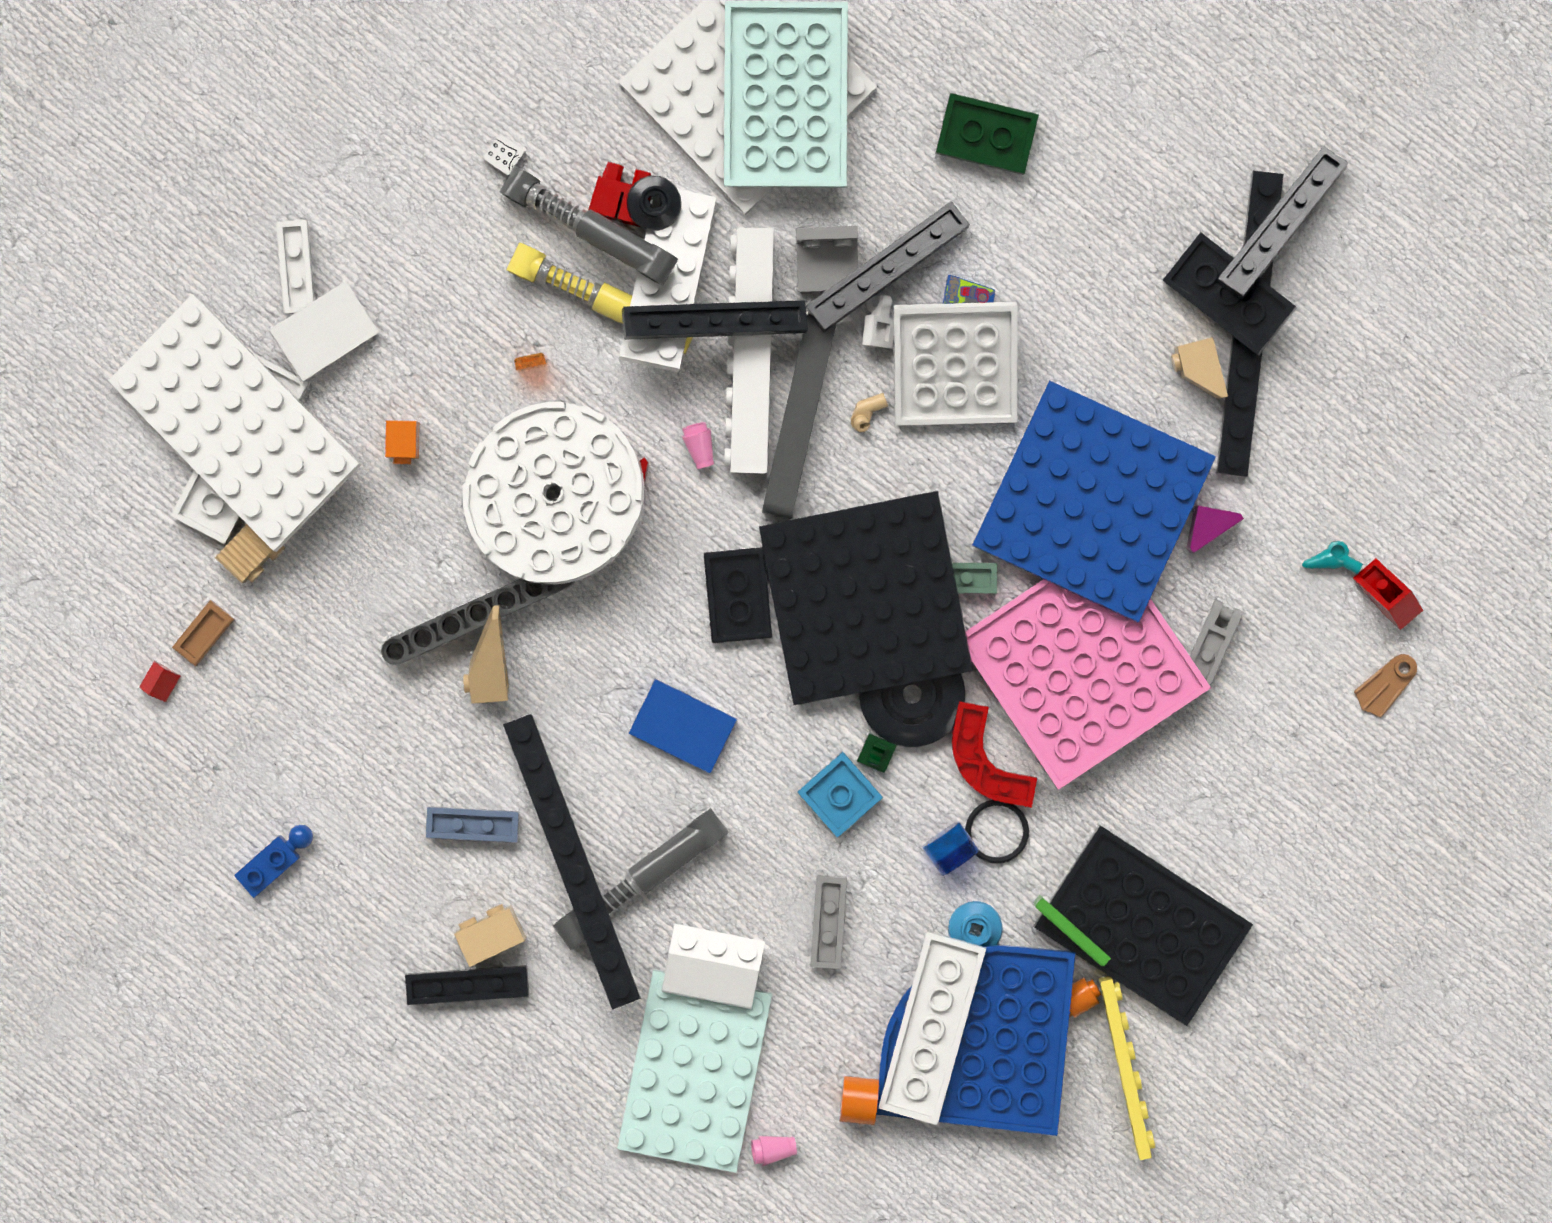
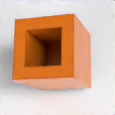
(402, 441)

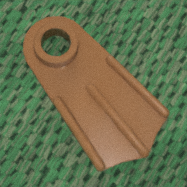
(1385, 685)

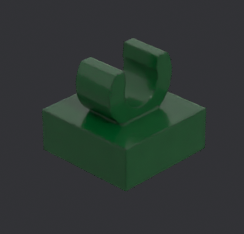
(876, 753)

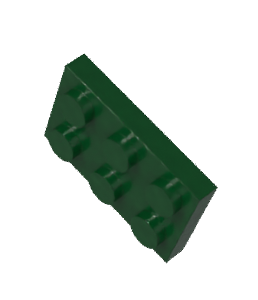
(987, 134)

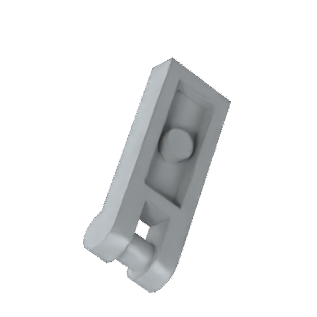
(1213, 640)

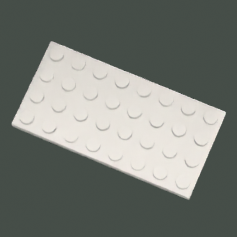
(234, 423)

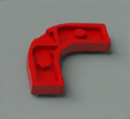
(975, 766)

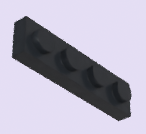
(467, 985)

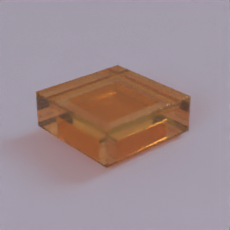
(530, 362)

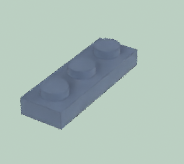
(472, 824)

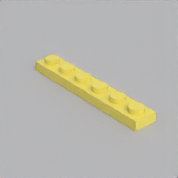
(1130, 1080)

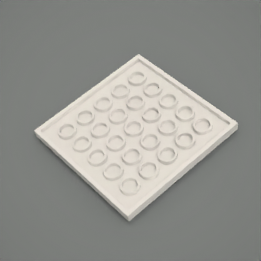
(684, 92)

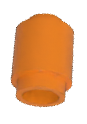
(1083, 996)

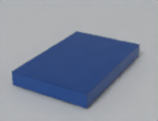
(682, 726)

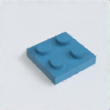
(840, 794)

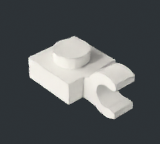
(878, 326)

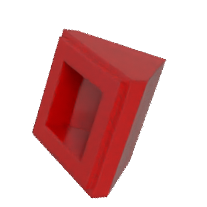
(159, 681)

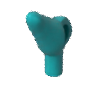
(1333, 558)

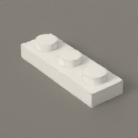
(295, 264)

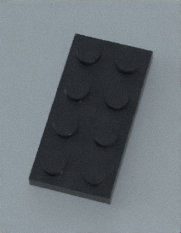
(1249, 320)

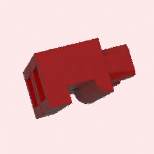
(609, 191)

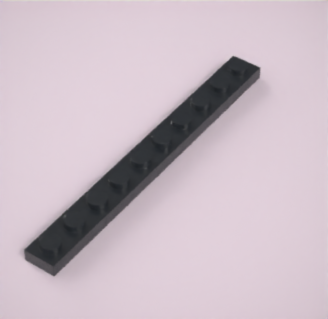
(1243, 362)
(572, 861)

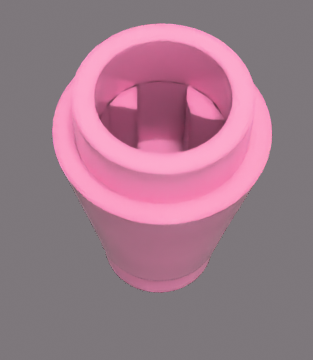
(699, 444)
(772, 1149)

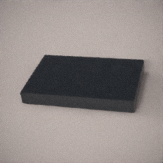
(737, 595)

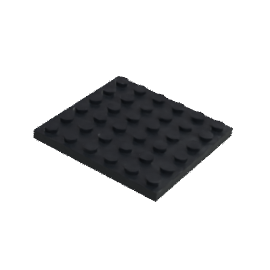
(866, 598)

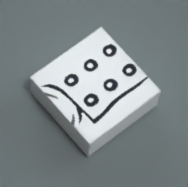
(504, 154)

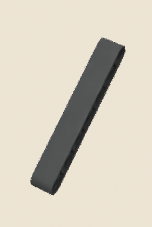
(798, 420)
(464, 616)

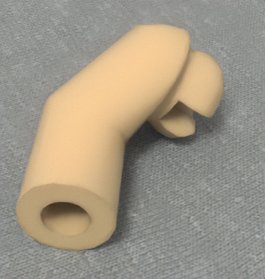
(864, 410)

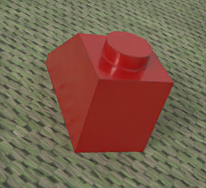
(1388, 594)

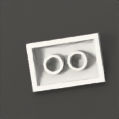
(713, 966)

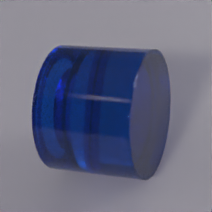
(950, 848)

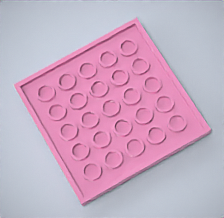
(1081, 675)

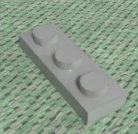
(828, 922)

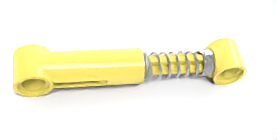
(604, 298)

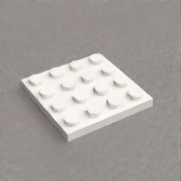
(955, 363)

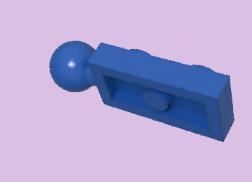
(273, 860)

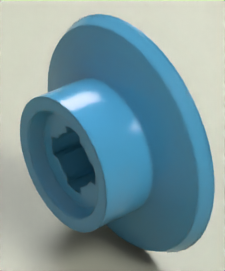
(977, 913)

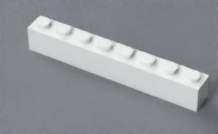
(751, 355)

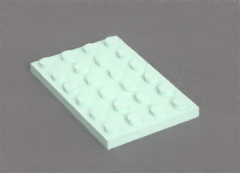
(785, 94)
(693, 1078)

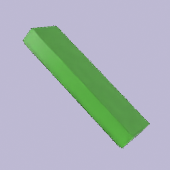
(1071, 930)

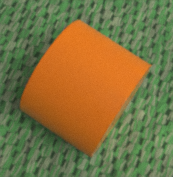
(859, 1100)

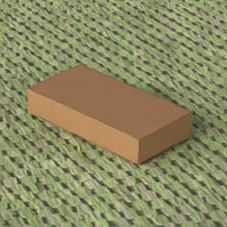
(203, 633)

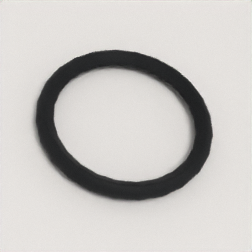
(1018, 812)

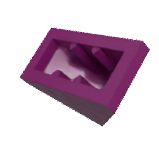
(1208, 524)

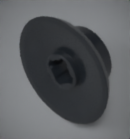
(639, 206)

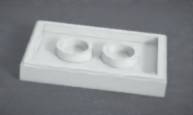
(323, 331)

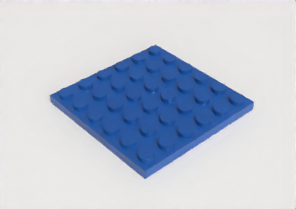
(1094, 501)

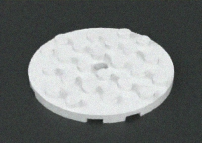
(588, 520)

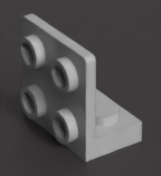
(825, 256)

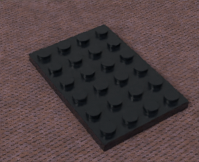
(1154, 925)

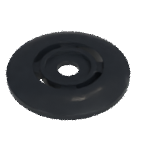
(887, 710)

